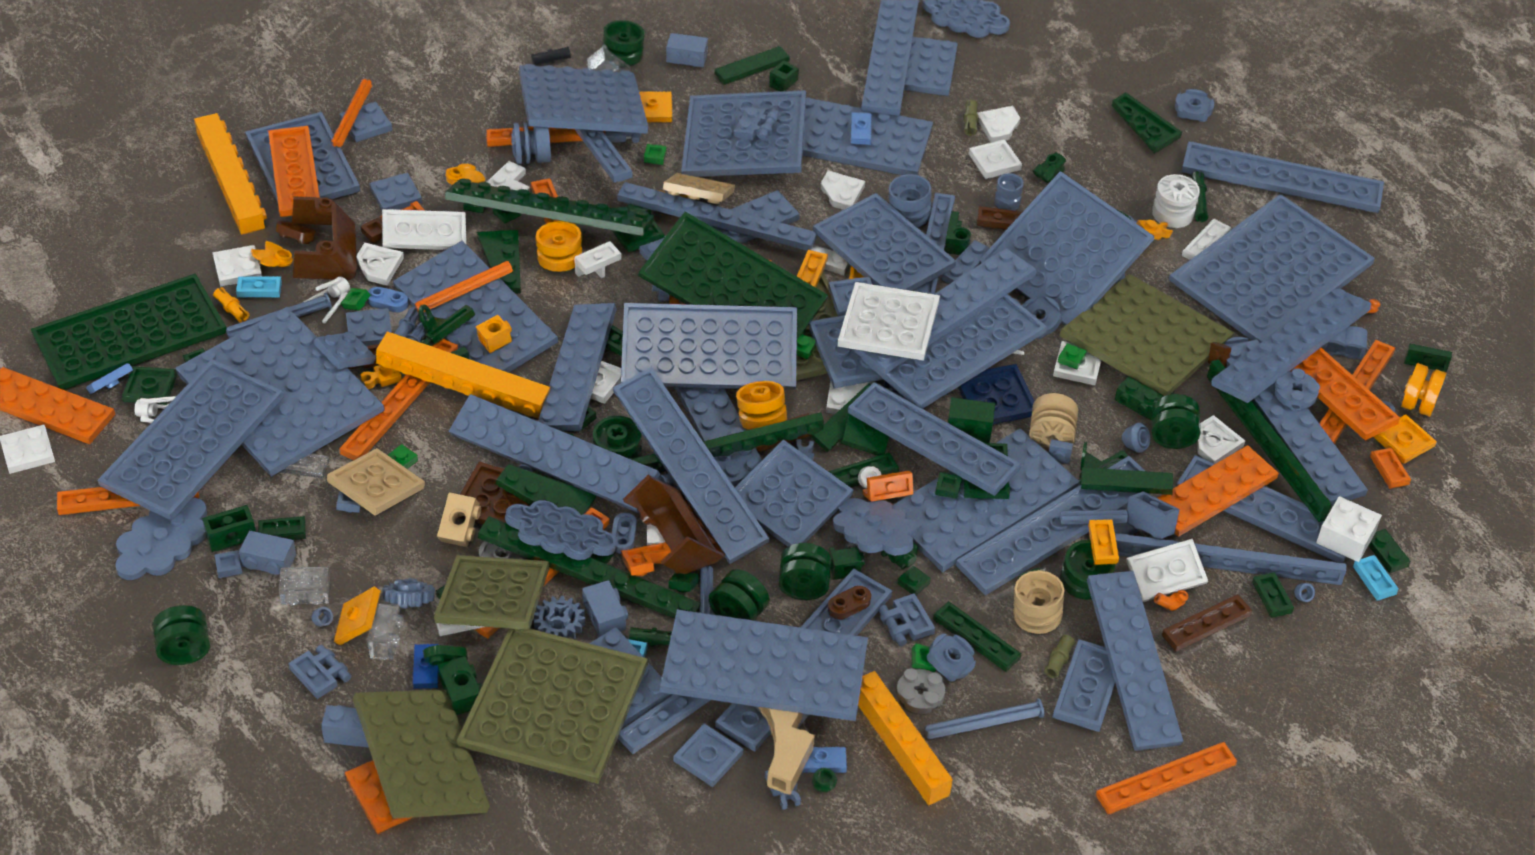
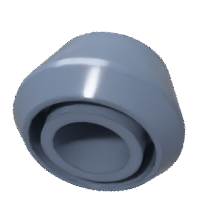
(1136, 437)

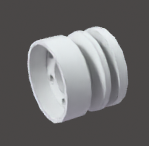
(1175, 200)

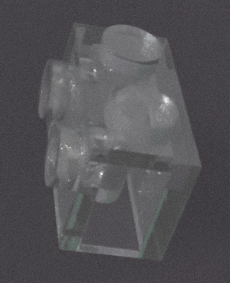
(304, 585)
(384, 634)

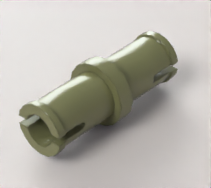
(971, 117)
(1059, 656)

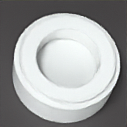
(865, 473)

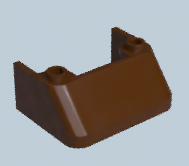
(333, 257)
(677, 522)

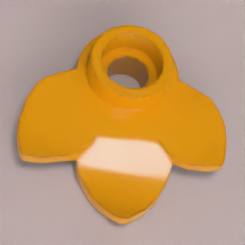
(464, 171)
(273, 255)

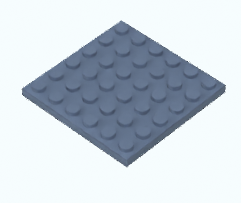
(582, 99)
(714, 150)
(1073, 244)

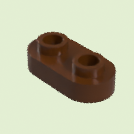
(302, 234)
(851, 602)

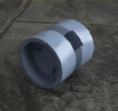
(1009, 191)

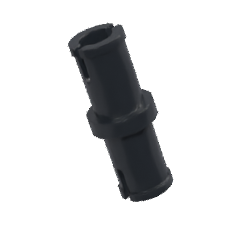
(551, 56)

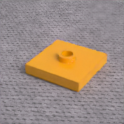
(657, 106)
(1406, 439)
(357, 616)

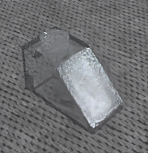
(606, 60)

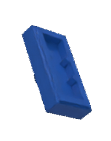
(423, 673)

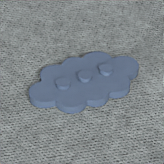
(968, 16)
(875, 526)
(560, 530)
(160, 542)

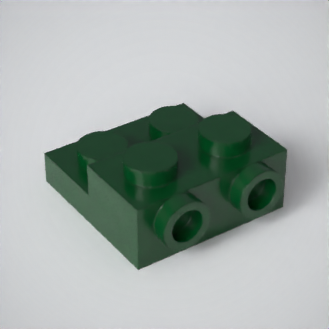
(1137, 396)

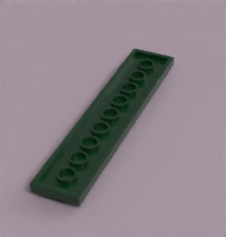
(550, 207)

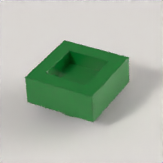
(655, 154)
(355, 299)
(805, 346)
(1072, 356)
(404, 456)
(919, 658)

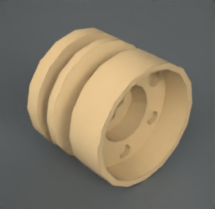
(1053, 418)
(1038, 602)

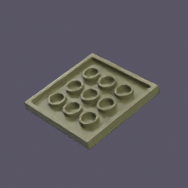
(492, 592)

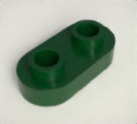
(442, 653)

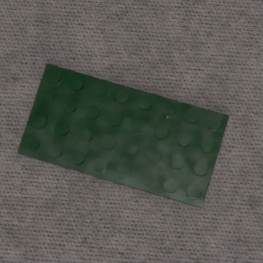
(713, 269)
(128, 331)

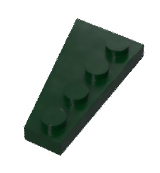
(1148, 125)
(502, 247)
(534, 487)

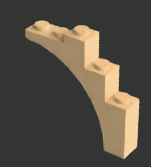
(790, 746)

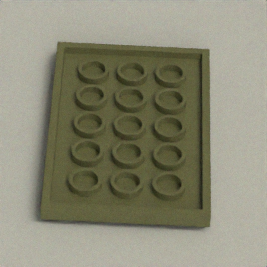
(418, 754)

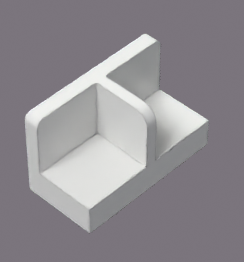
(596, 259)

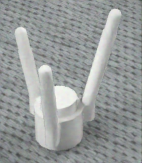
(336, 288)
(147, 408)

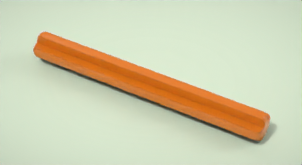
(351, 113)
(465, 286)

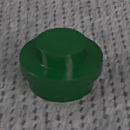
(824, 780)

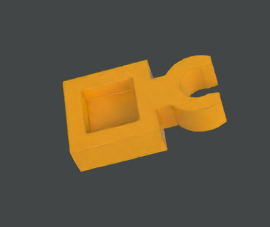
(1155, 229)
(381, 375)

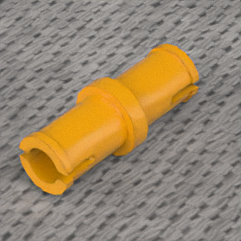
(231, 304)

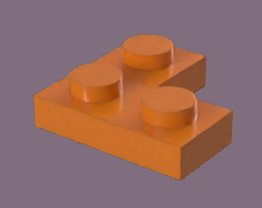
(641, 559)

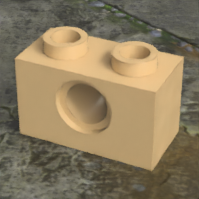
(458, 506)

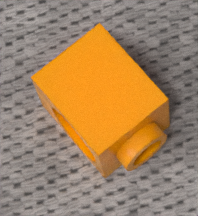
(494, 333)

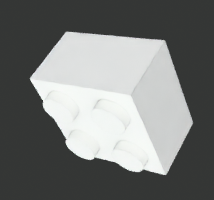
(1348, 529)

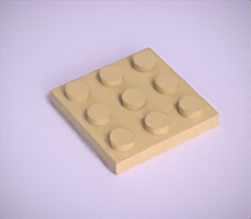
(698, 188)
(375, 481)

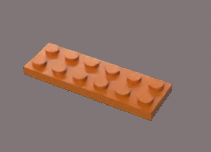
(292, 166)
(1348, 396)
(52, 406)
(1219, 488)

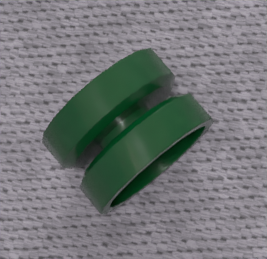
(624, 40)
(1175, 421)
(619, 436)
(1078, 566)
(804, 571)
(739, 596)
(181, 635)

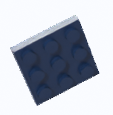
(1004, 388)

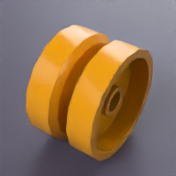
(558, 245)
(1420, 388)
(761, 404)

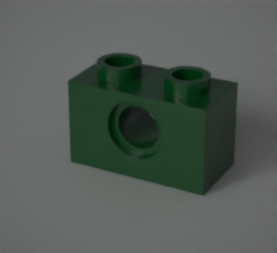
(228, 527)
(458, 673)

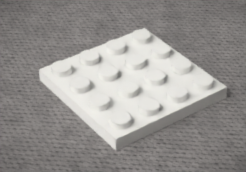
(889, 321)

